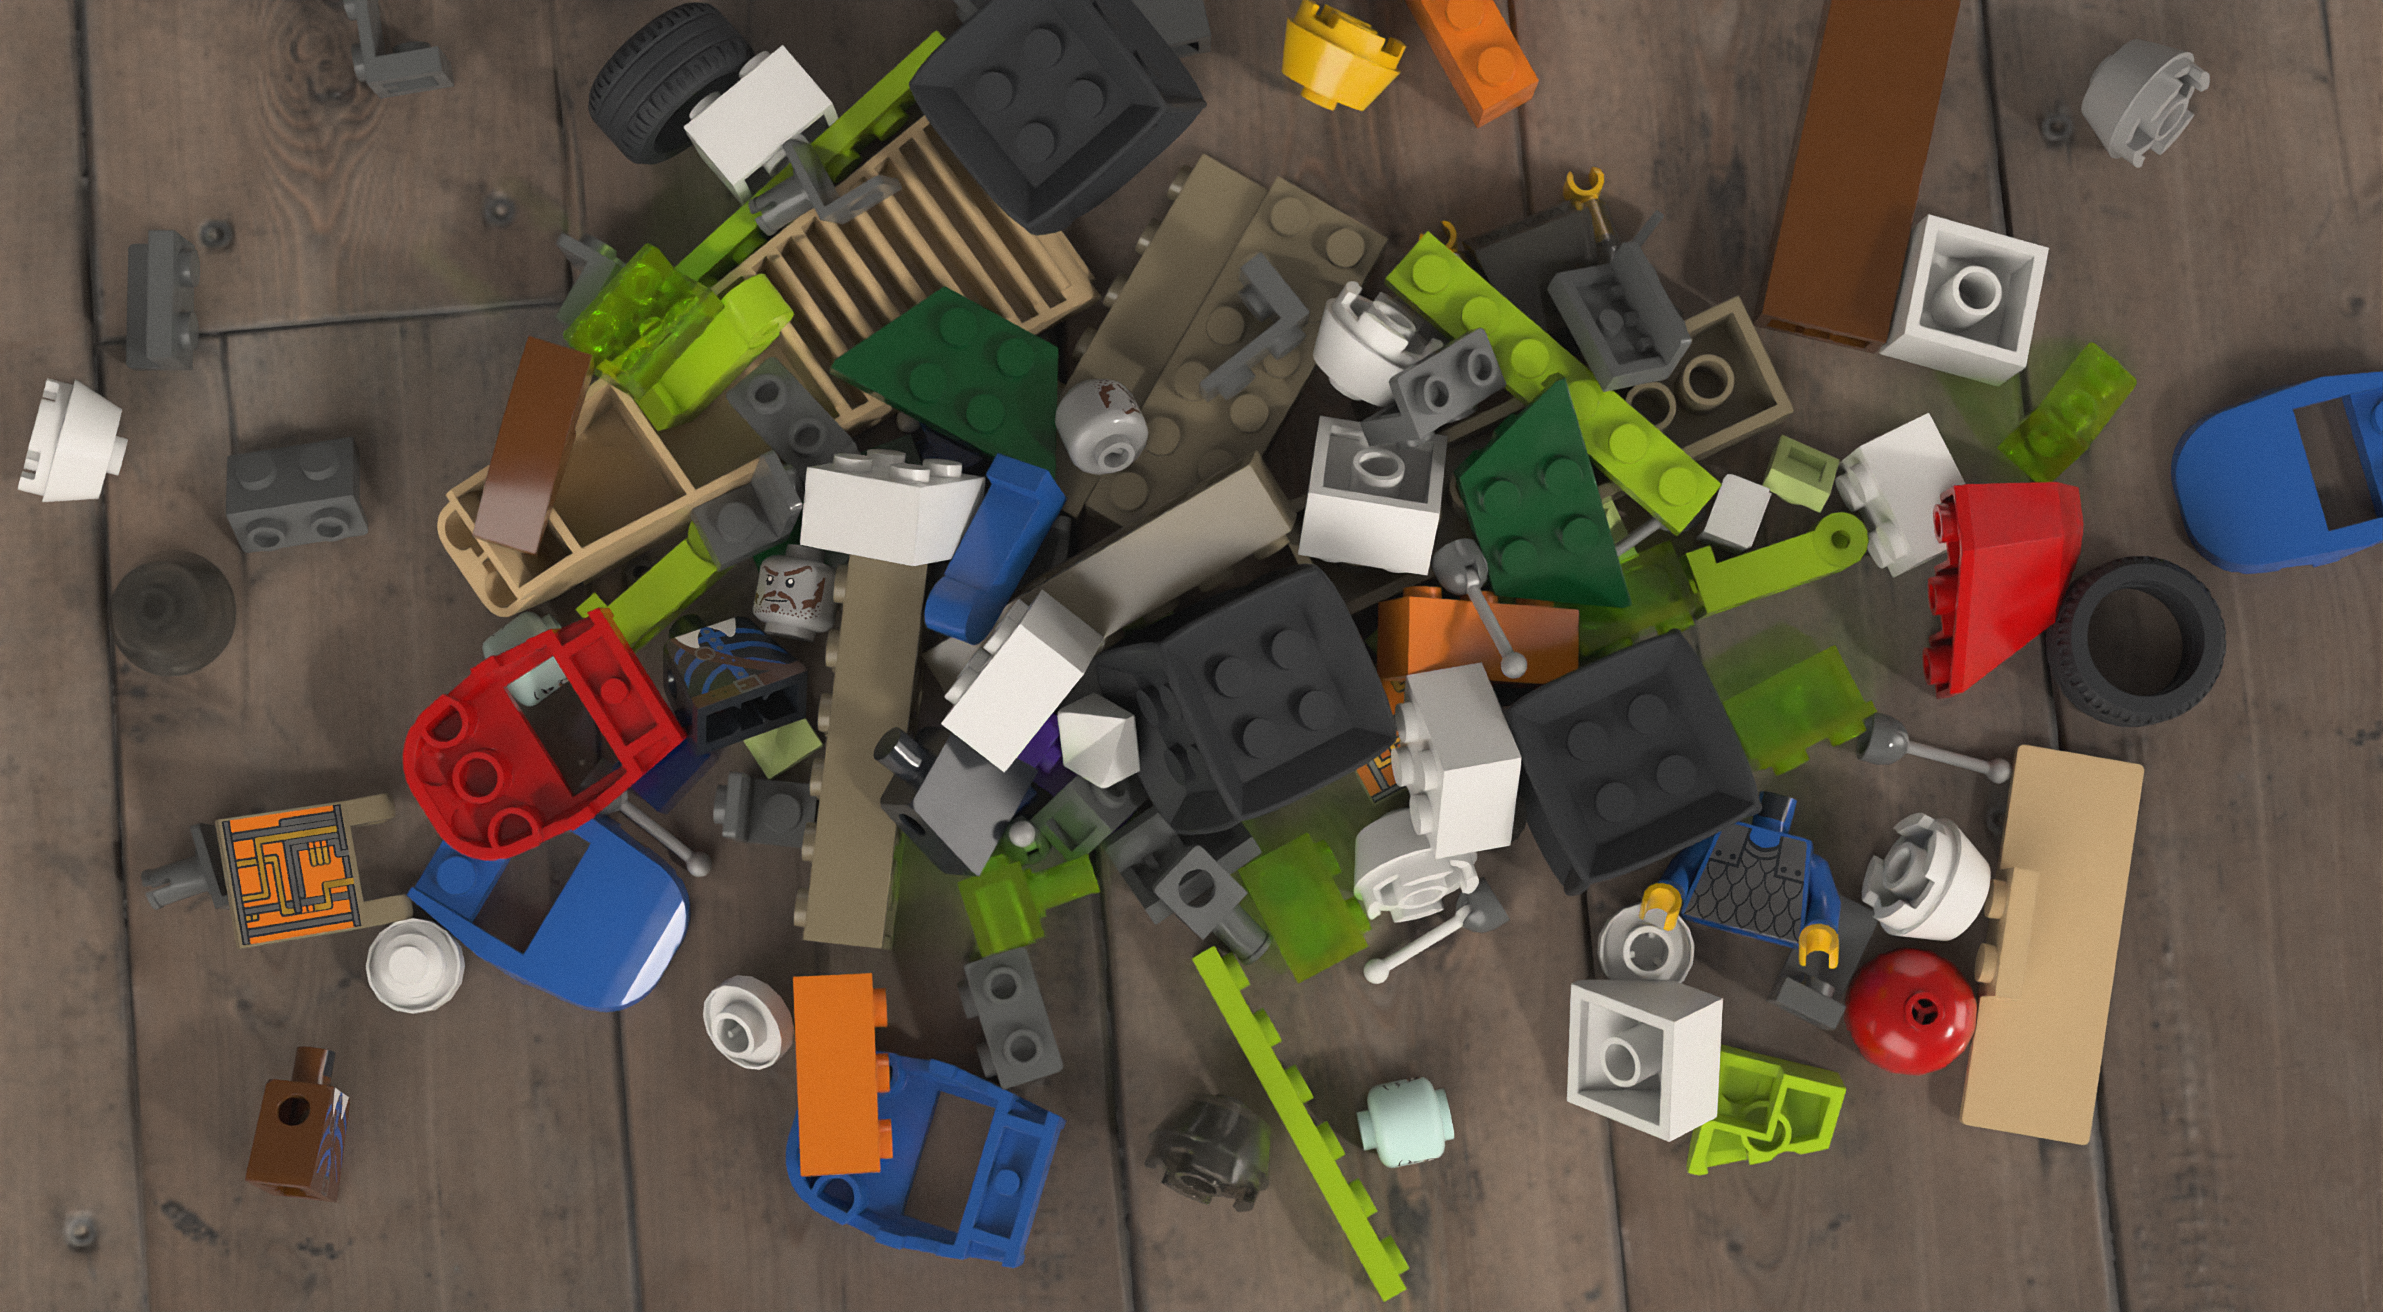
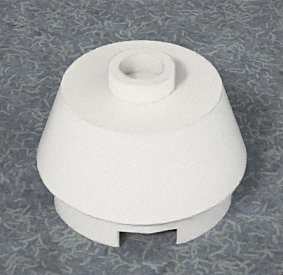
(1368, 344)
(72, 444)
(1400, 873)
(1928, 881)

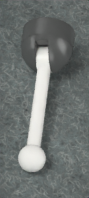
(1474, 911)

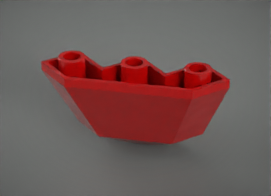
(2002, 576)

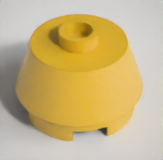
(1338, 57)

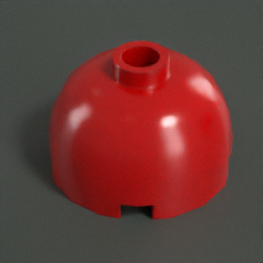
(1882, 1004)

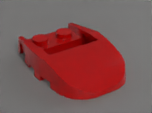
(485, 768)

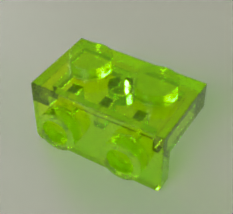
(642, 322)
(1658, 598)
(1797, 710)
(1304, 906)

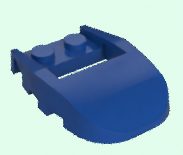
(2251, 487)
(601, 938)
(1004, 1185)

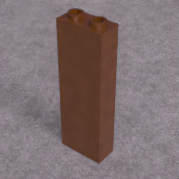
(1856, 170)

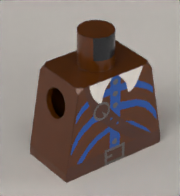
(307, 1156)

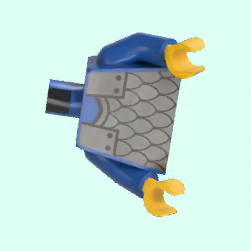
(1755, 884)

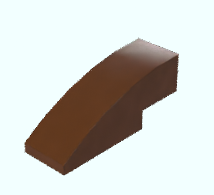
(533, 445)

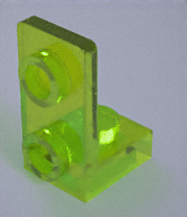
(2069, 415)

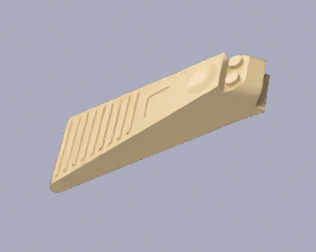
(843, 283)

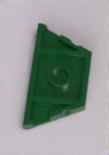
(963, 377)
(1541, 508)

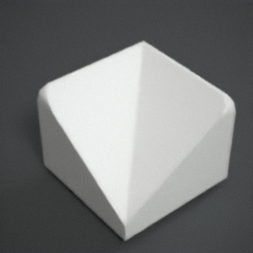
(1735, 515)
(1099, 740)

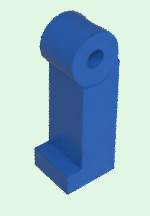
(994, 550)

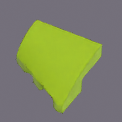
(1766, 1110)

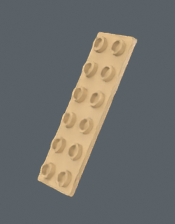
(2051, 944)

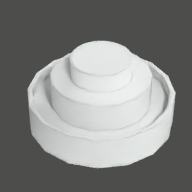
(1642, 948)
(415, 966)
(748, 1022)

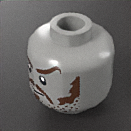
(1101, 426)
(796, 594)

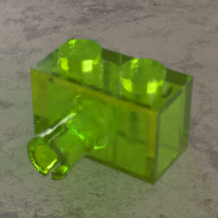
(1011, 901)

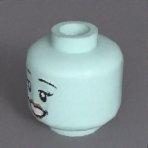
(543, 679)
(1406, 1122)

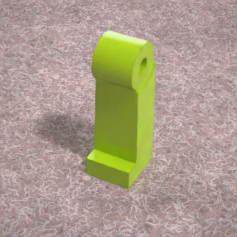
(729, 344)
(1821, 552)
(661, 591)

